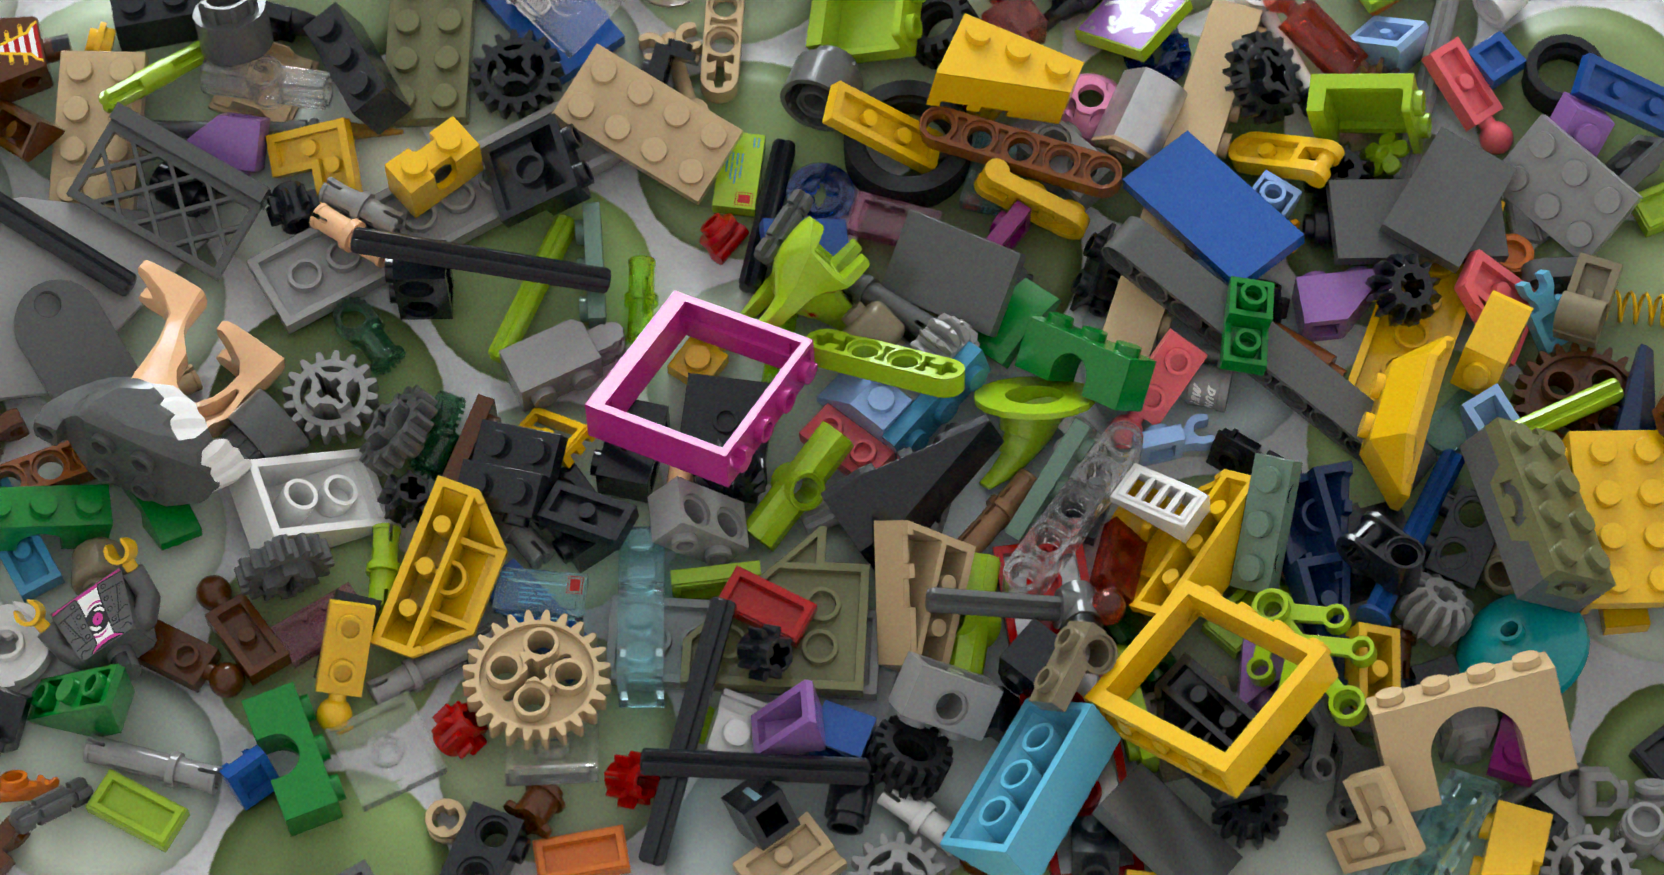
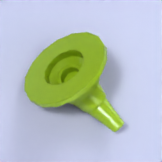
(1028, 416)

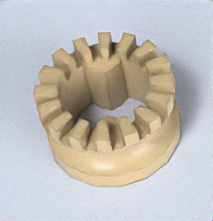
(441, 833)

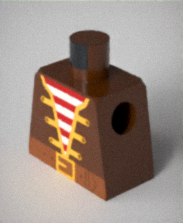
(27, 57)

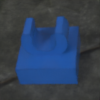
(1497, 59)
(250, 776)

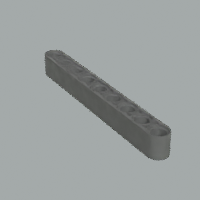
(1200, 301)

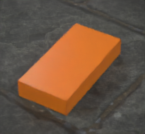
(583, 853)

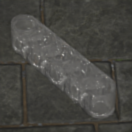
(1075, 495)

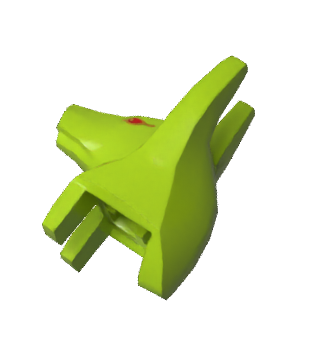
(808, 279)

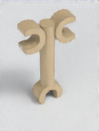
(679, 71)

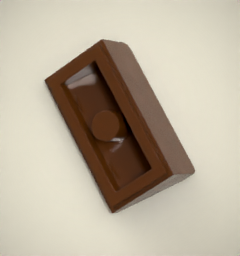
(25, 131)

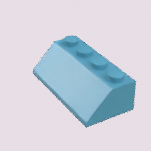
(1031, 789)

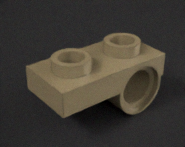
(1587, 300)
(1068, 664)

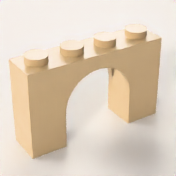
(1522, 688)

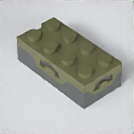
(1537, 515)

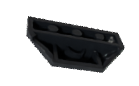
(1213, 713)

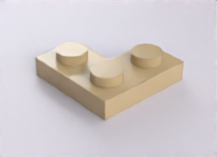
(1384, 825)

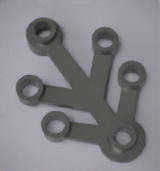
(1353, 757)

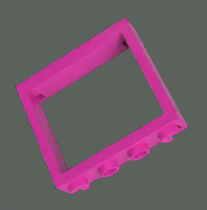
(721, 327)

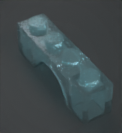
(641, 621)

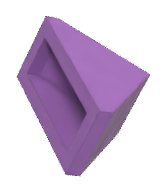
(790, 723)

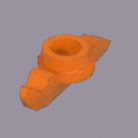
(17, 786)

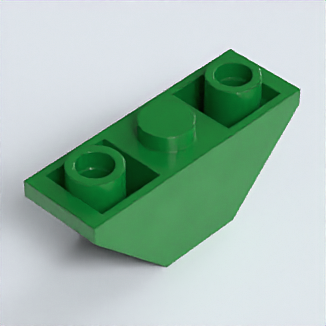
(84, 701)

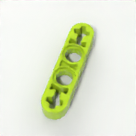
(888, 363)

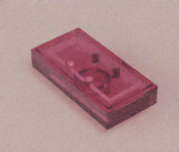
(882, 217)
(304, 630)

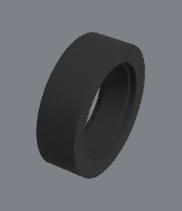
(920, 190)

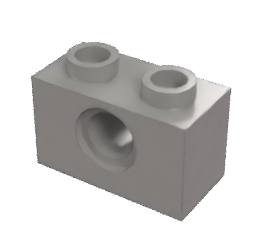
(926, 680)

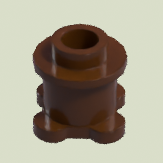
(537, 808)

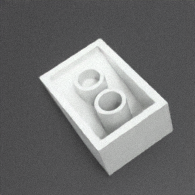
(309, 495)

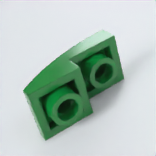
(1026, 301)
(1247, 325)
(167, 524)

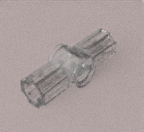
(284, 87)

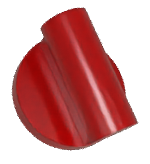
(722, 236)

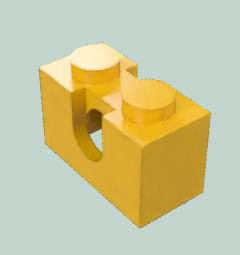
(412, 172)

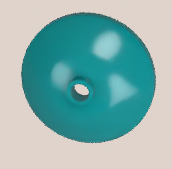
(1537, 628)

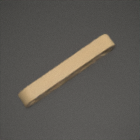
(715, 28)

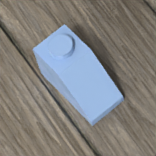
(866, 402)

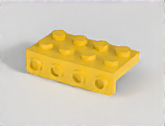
(1625, 495)

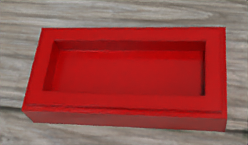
(765, 602)

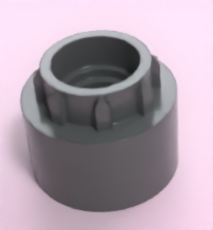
(233, 30)
(810, 80)
(264, 429)

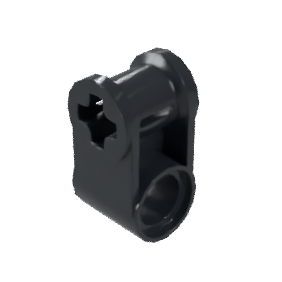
(1383, 554)

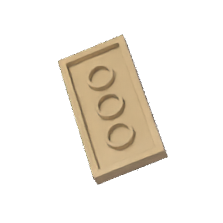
(82, 117)
(648, 124)

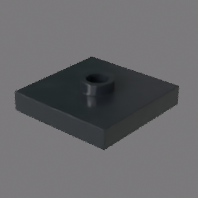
(718, 406)

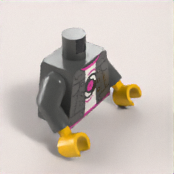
(106, 621)

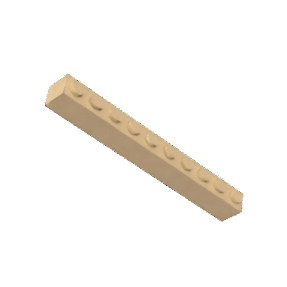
(1205, 115)

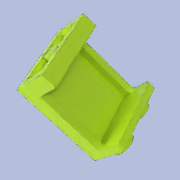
(866, 27)
(1368, 106)

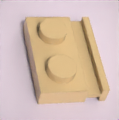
(799, 852)

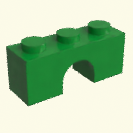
(1114, 371)
(59, 510)
(282, 724)

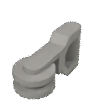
(1647, 790)

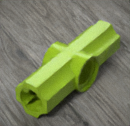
(813, 465)
(977, 632)

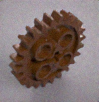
(1573, 373)

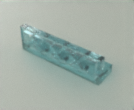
(1450, 826)

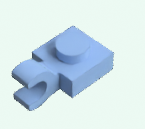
(1168, 443)

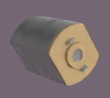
(1139, 116)

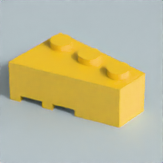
(1005, 73)
(1514, 841)

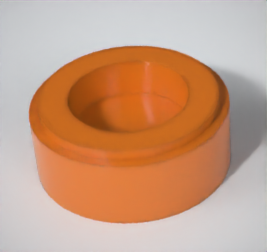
(1519, 251)

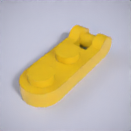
(1286, 156)
(1057, 215)

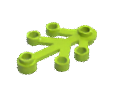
(1338, 694)

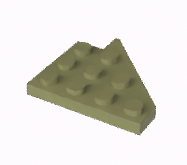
(835, 640)

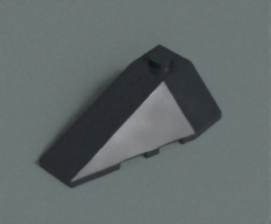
(914, 485)

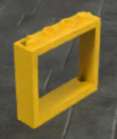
(1268, 730)

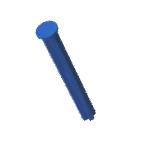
(1418, 526)

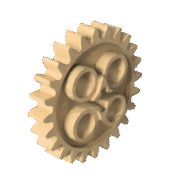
(537, 679)

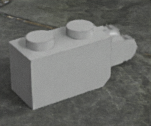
(560, 361)

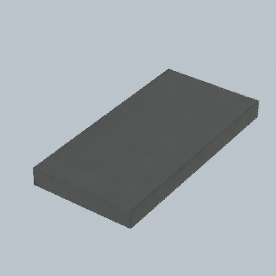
(1361, 207)

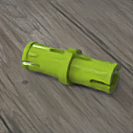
(384, 561)

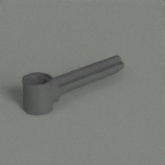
(1068, 604)

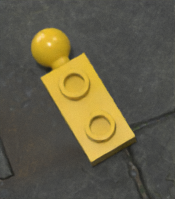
(343, 659)

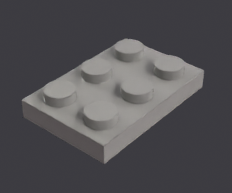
(1567, 189)

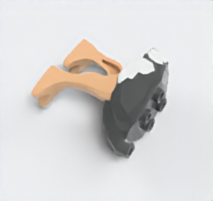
(146, 429)

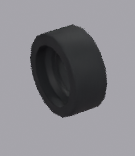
(1554, 47)

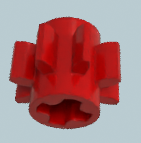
(458, 731)
(627, 782)

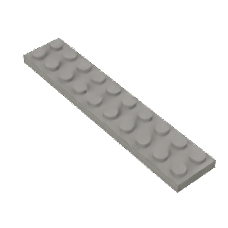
(312, 274)

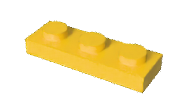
(879, 127)

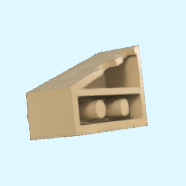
(906, 565)

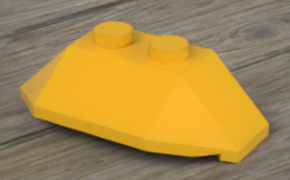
(1401, 418)
(1207, 554)
(443, 574)

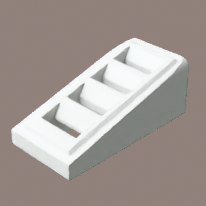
(1180, 526)

